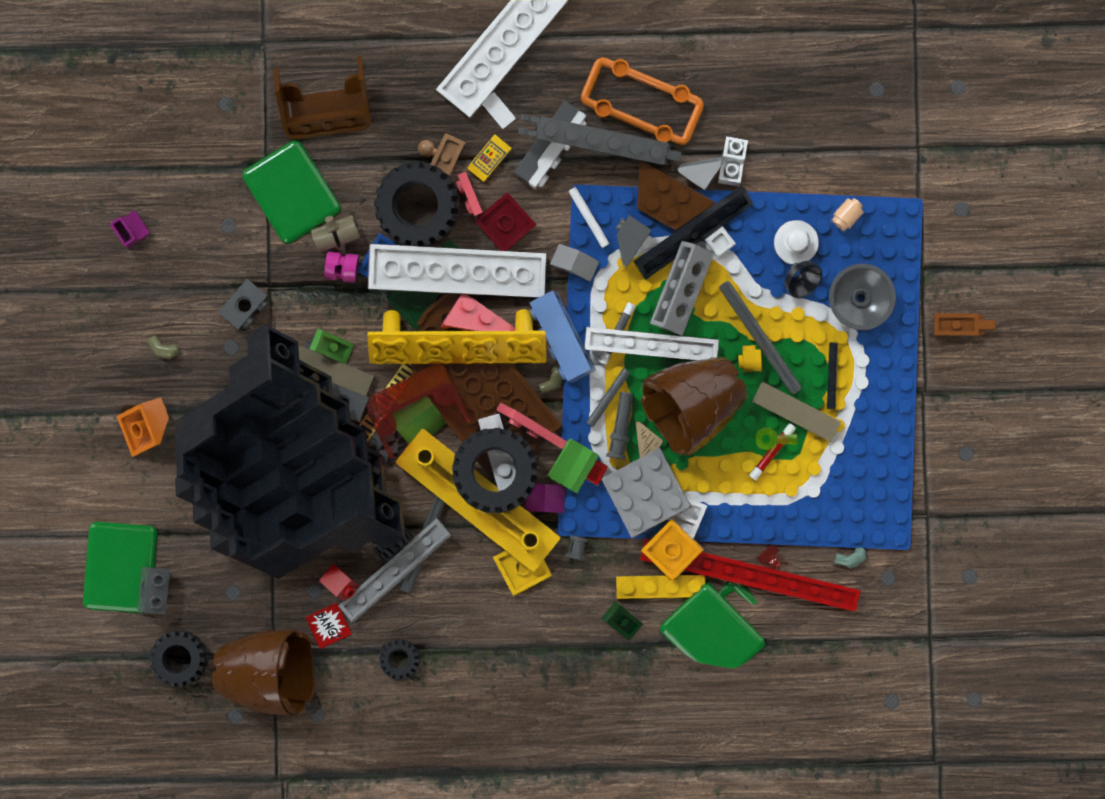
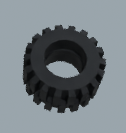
(159, 658)

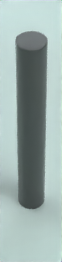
(608, 397)

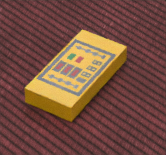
(489, 158)

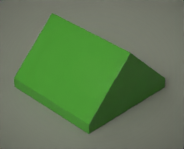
(418, 416)

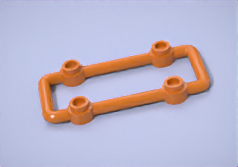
(620, 69)

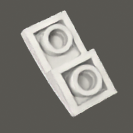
(734, 156)

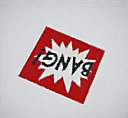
(328, 625)

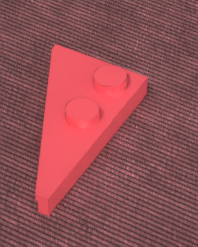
(472, 316)
(533, 429)

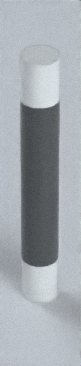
(620, 326)

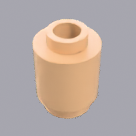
(847, 214)

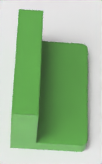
(573, 465)

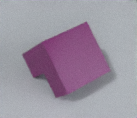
(130, 229)
(546, 498)

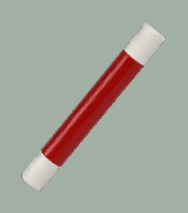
(767, 458)

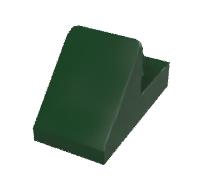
(622, 620)

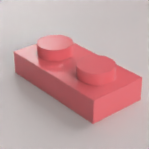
(465, 187)

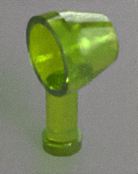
(774, 438)

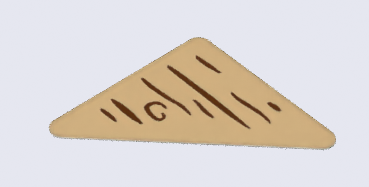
(646, 440)

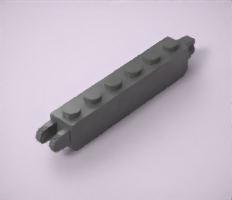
(599, 140)

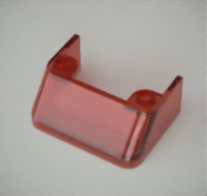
(429, 381)

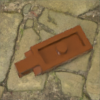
(961, 324)

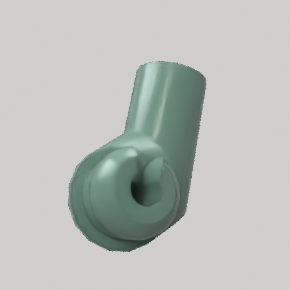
(853, 560)

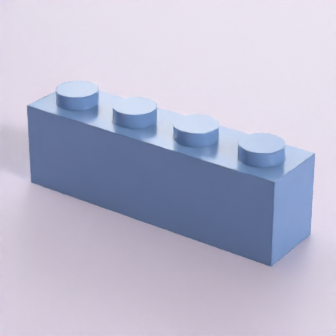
(562, 337)

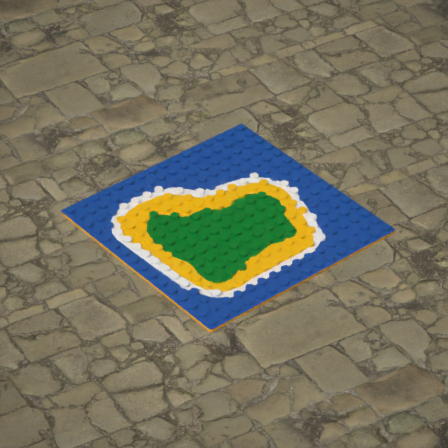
(810, 492)

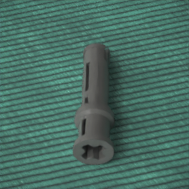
(619, 436)

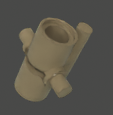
(335, 234)

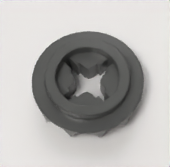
(398, 446)

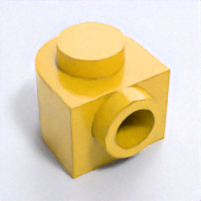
(750, 359)

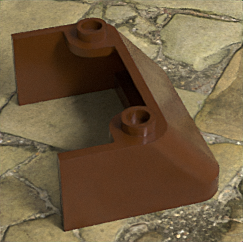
(324, 111)

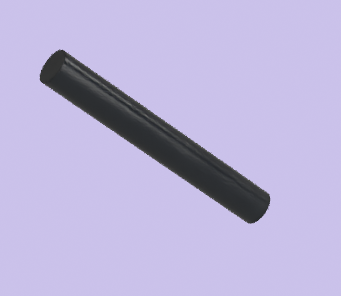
(832, 375)

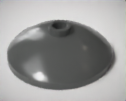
(877, 292)

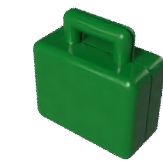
(291, 191)
(115, 565)
(712, 628)

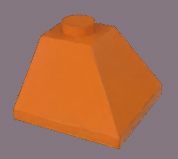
(144, 425)

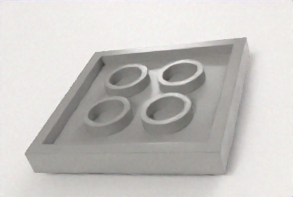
(646, 493)

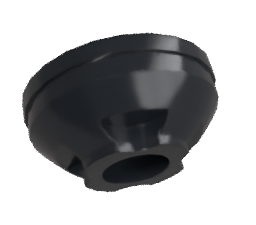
(805, 281)

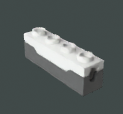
(545, 154)

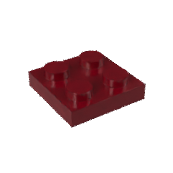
(505, 222)

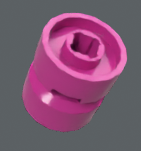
(349, 269)

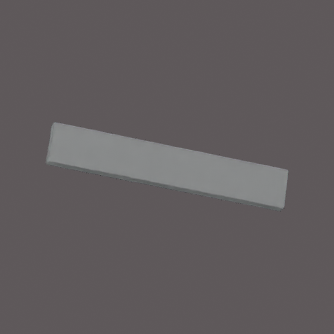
(395, 570)

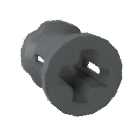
(576, 548)

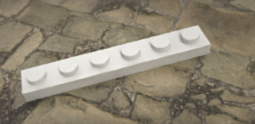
(650, 344)

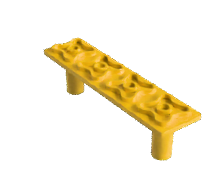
(456, 346)
(512, 530)

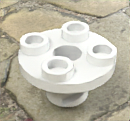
(796, 242)

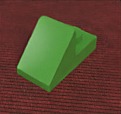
(331, 346)

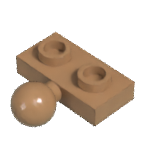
(447, 153)

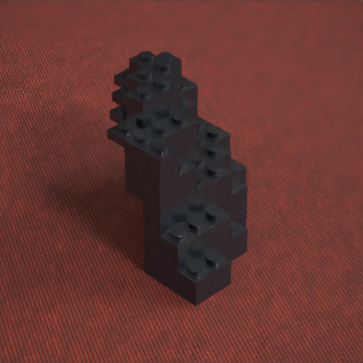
(282, 464)

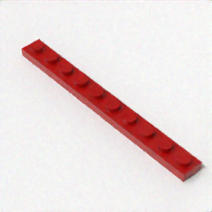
(771, 580)

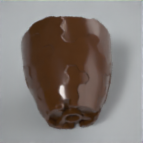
(693, 401)
(267, 672)

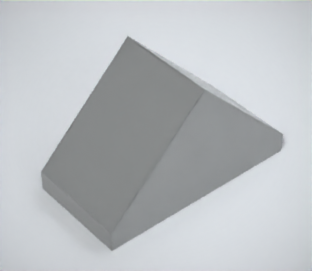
(701, 171)
(574, 262)

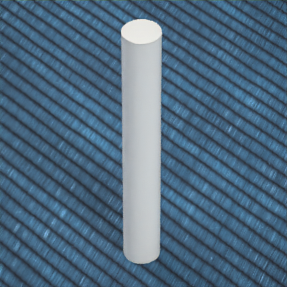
(588, 217)

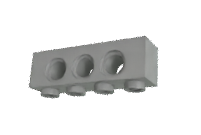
(682, 288)

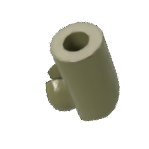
(162, 351)
(554, 383)

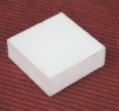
(720, 242)

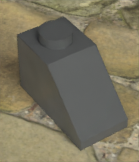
(630, 238)

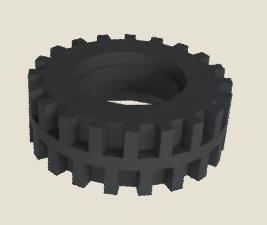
(491, 500)

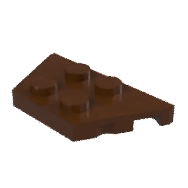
(667, 198)

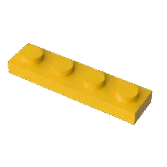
(658, 586)

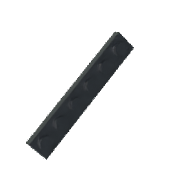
(694, 231)

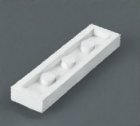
(501, 462)

